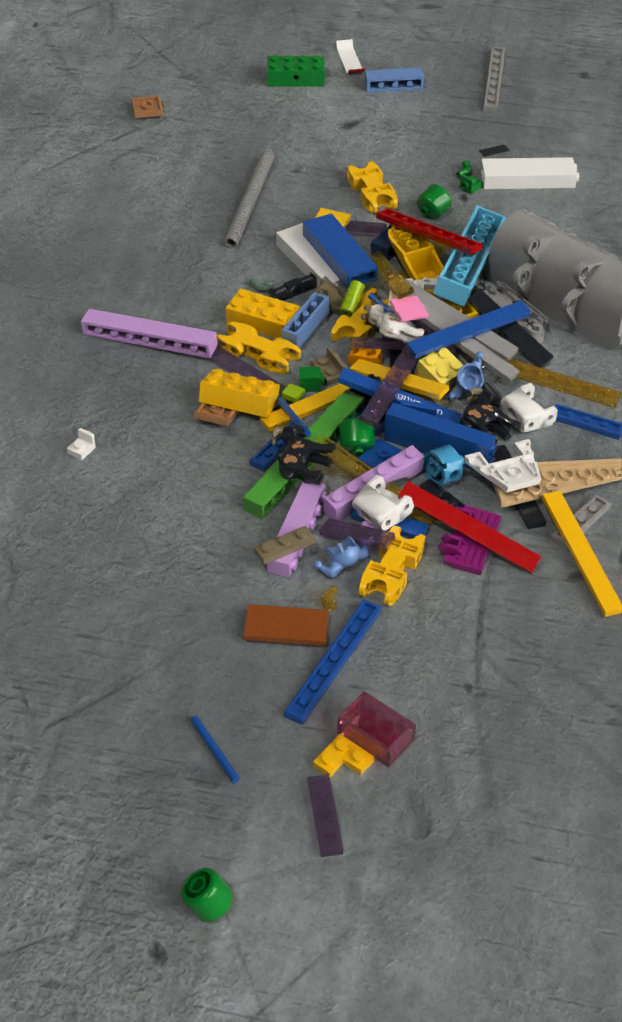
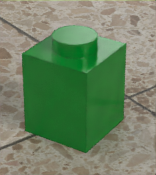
(311, 378)

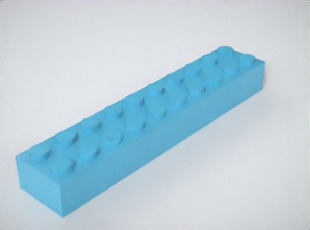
(462, 268)

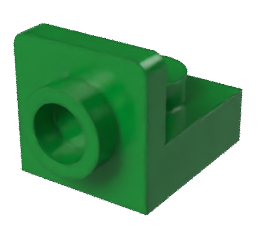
(470, 184)

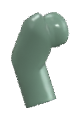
(266, 286)

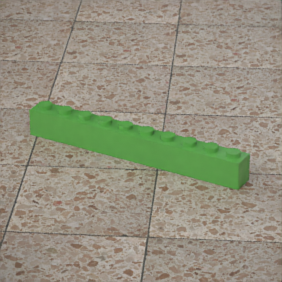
(272, 486)

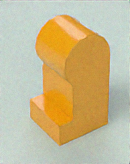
(367, 354)

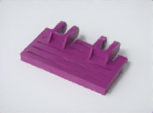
(463, 552)

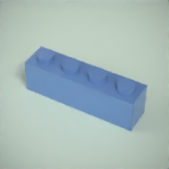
(394, 79)
(306, 319)

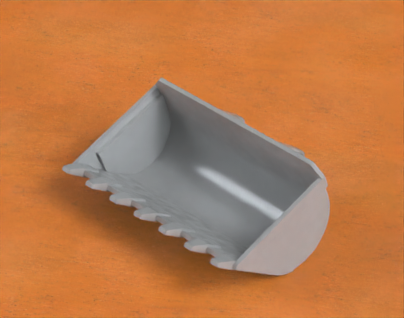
(560, 275)

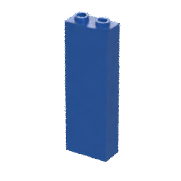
(339, 250)
(427, 432)

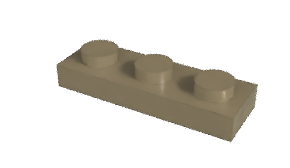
(284, 545)

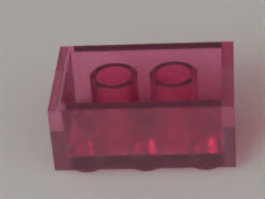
(376, 728)

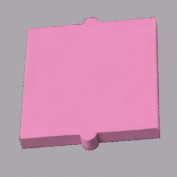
(409, 308)

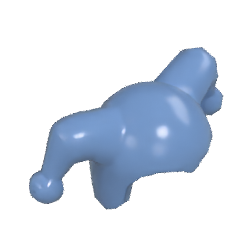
(467, 378)
(342, 556)

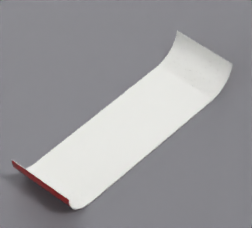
(348, 56)

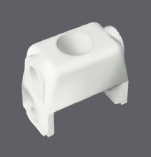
(523, 409)
(380, 505)

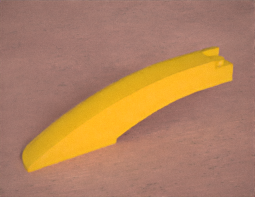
(421, 261)

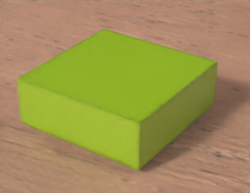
(293, 393)

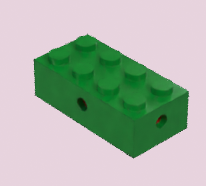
(295, 71)

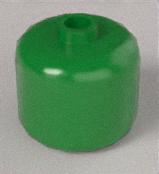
(434, 202)
(356, 436)
(206, 894)

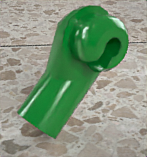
(466, 169)

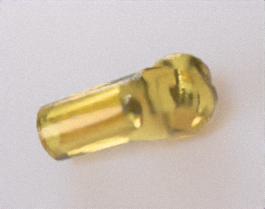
(327, 598)

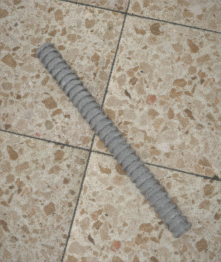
(249, 199)

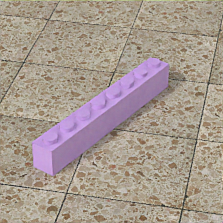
(149, 333)

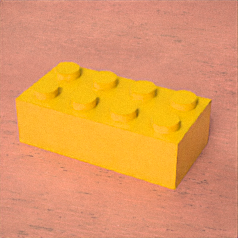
(261, 312)
(239, 392)

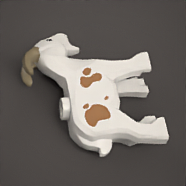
(390, 324)

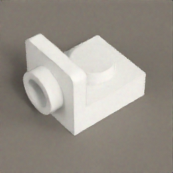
(82, 445)

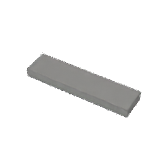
(586, 517)

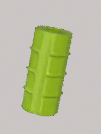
(352, 298)

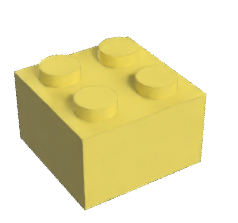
(439, 367)

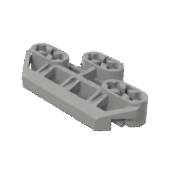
(505, 295)

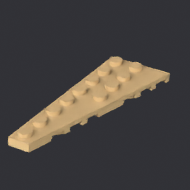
(564, 477)

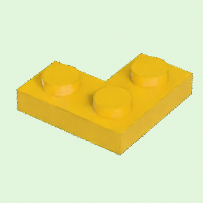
(342, 752)

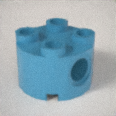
(443, 465)

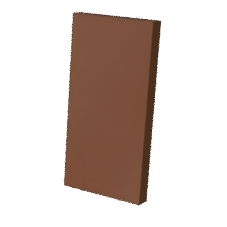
(286, 625)

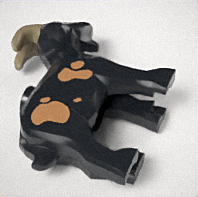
(487, 414)
(299, 453)

